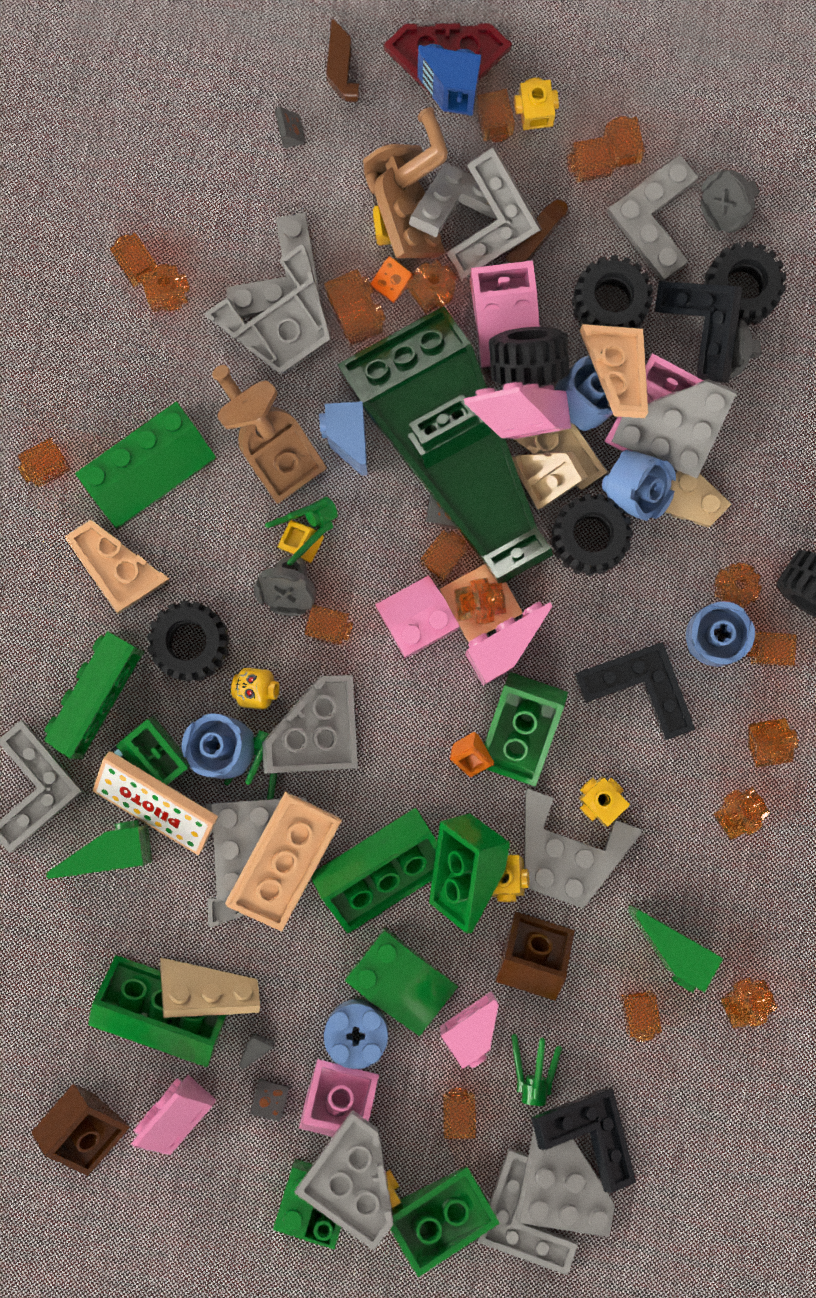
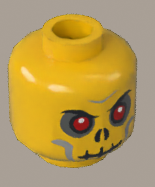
(254, 688)

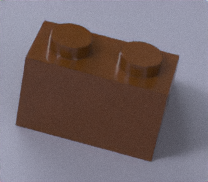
(535, 956)
(79, 1130)

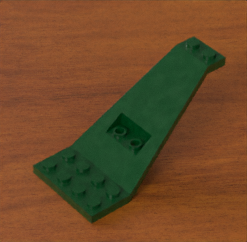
(414, 393)

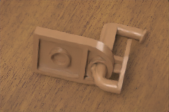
(400, 191)
(281, 450)

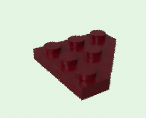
(480, 39)

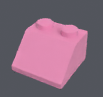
(417, 616)
(471, 1031)
(334, 1094)

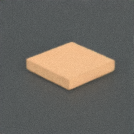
(469, 627)

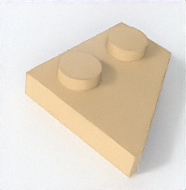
(548, 475)
(696, 500)

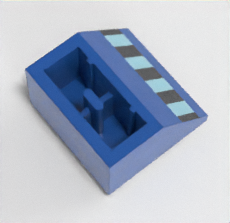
(450, 77)

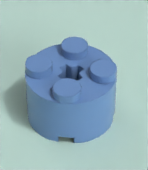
(585, 395)
(640, 485)
(733, 623)
(235, 746)
(343, 1047)

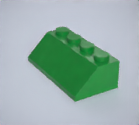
(146, 465)
(93, 695)
(378, 871)
(132, 1008)

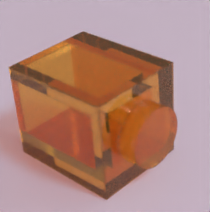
(495, 115)
(625, 140)
(591, 159)
(132, 257)
(43, 463)
(444, 554)
(328, 625)
(773, 649)
(641, 1015)
(459, 1114)

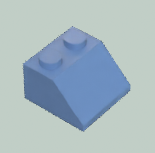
(345, 432)

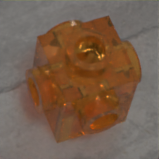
(432, 285)
(165, 288)
(727, 586)
(480, 601)
(771, 742)
(742, 812)
(749, 1003)

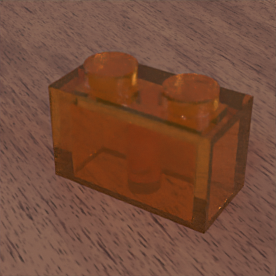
(354, 307)

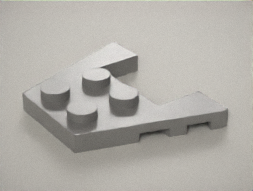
(286, 329)
(565, 866)

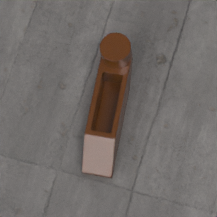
(339, 64)
(548, 221)

